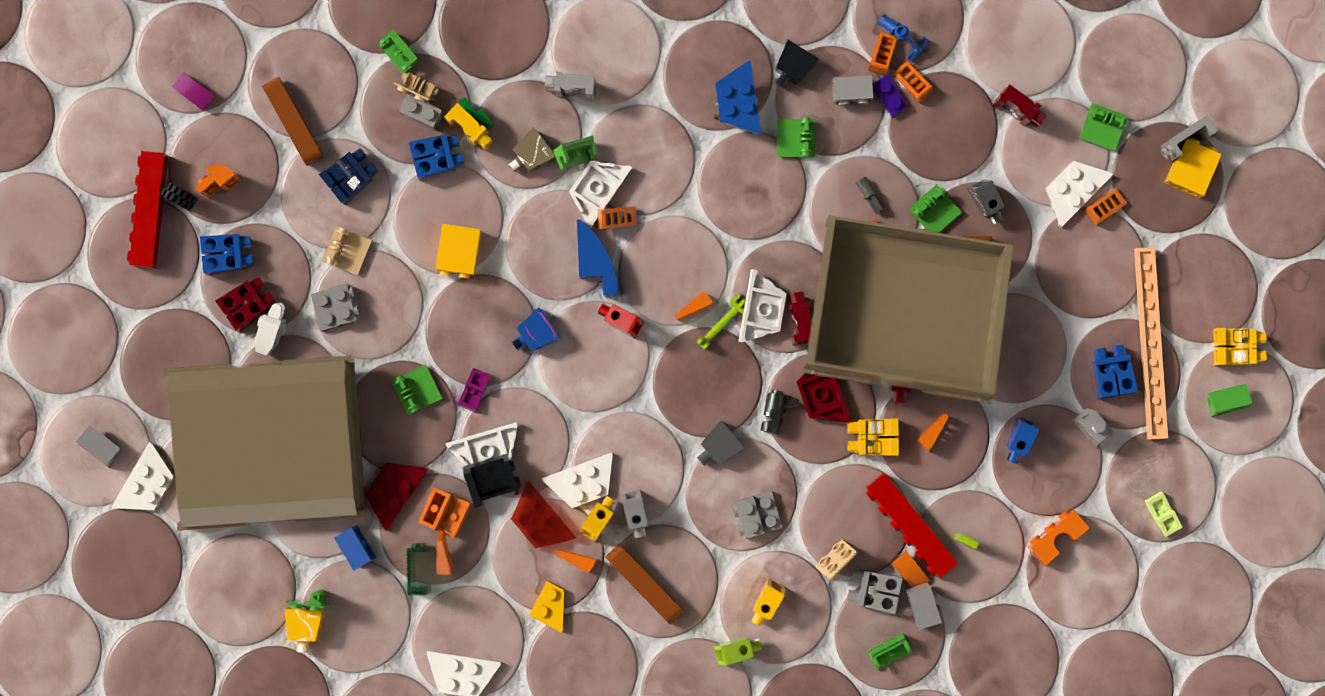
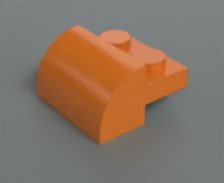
(219, 177)
(444, 512)

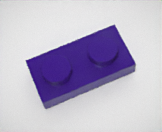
(889, 95)

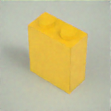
(1194, 168)
(458, 250)

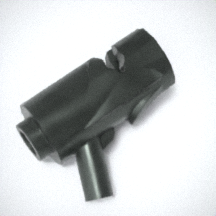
(774, 409)

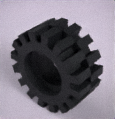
(178, 196)

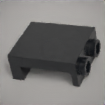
(491, 478)

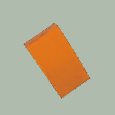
(909, 570)

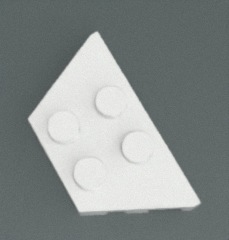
(597, 187)
(1074, 188)
(762, 308)
(485, 444)
(146, 482)
(582, 482)
(461, 674)

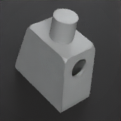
(1093, 426)
(634, 506)

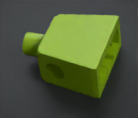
(728, 652)

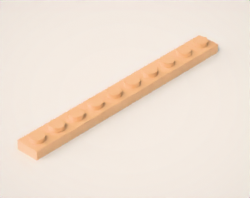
(1151, 343)

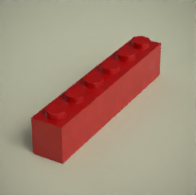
(148, 209)
(911, 525)

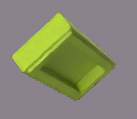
(965, 540)

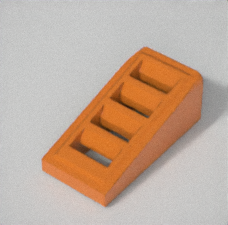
(880, 65)
(918, 77)
(1094, 215)
(602, 217)
(699, 303)
(929, 437)
(443, 558)
(580, 561)

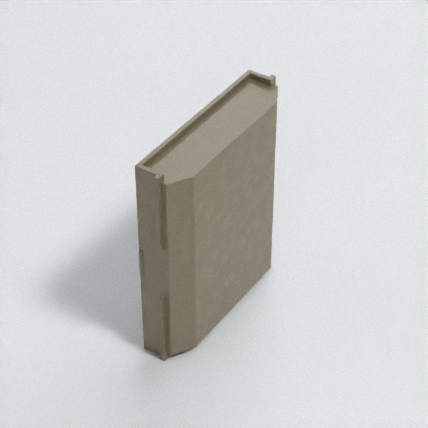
(909, 309)
(266, 442)

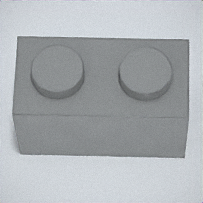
(852, 89)
(421, 112)
(923, 605)

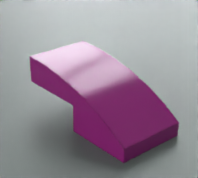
(193, 91)
(474, 390)

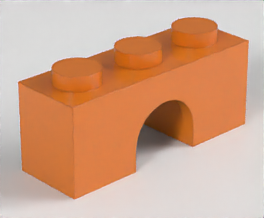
(1043, 546)

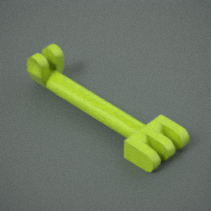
(737, 307)

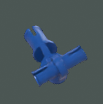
(903, 34)

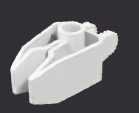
(270, 329)

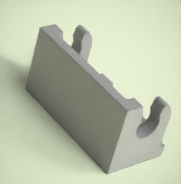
(98, 446)

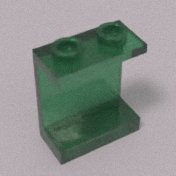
(412, 588)

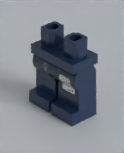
(348, 176)

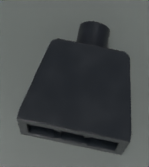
(794, 64)

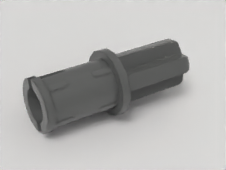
(870, 195)

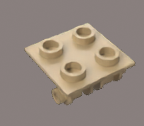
(422, 95)
(347, 250)
(836, 559)

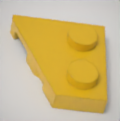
(550, 606)

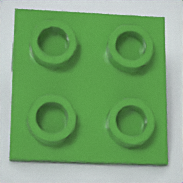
(1103, 127)
(796, 137)
(935, 209)
(416, 389)
(316, 603)

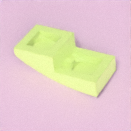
(1163, 514)

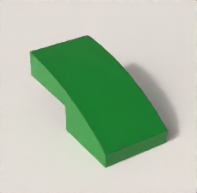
(479, 116)

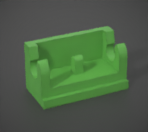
(398, 52)
(575, 152)
(1229, 400)
(889, 651)

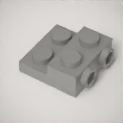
(335, 307)
(757, 515)

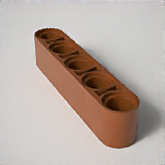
(292, 121)
(644, 584)

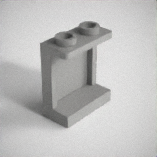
(1204, 128)

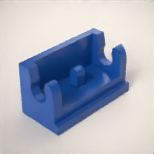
(355, 547)

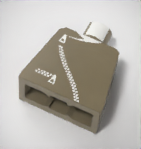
(531, 152)

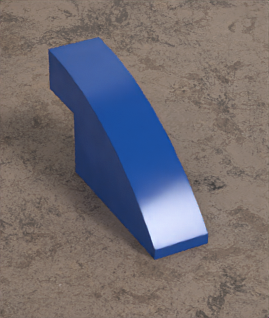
(594, 259)

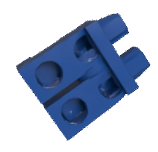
(434, 155)
(231, 253)
(1113, 374)

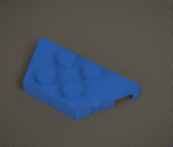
(738, 99)

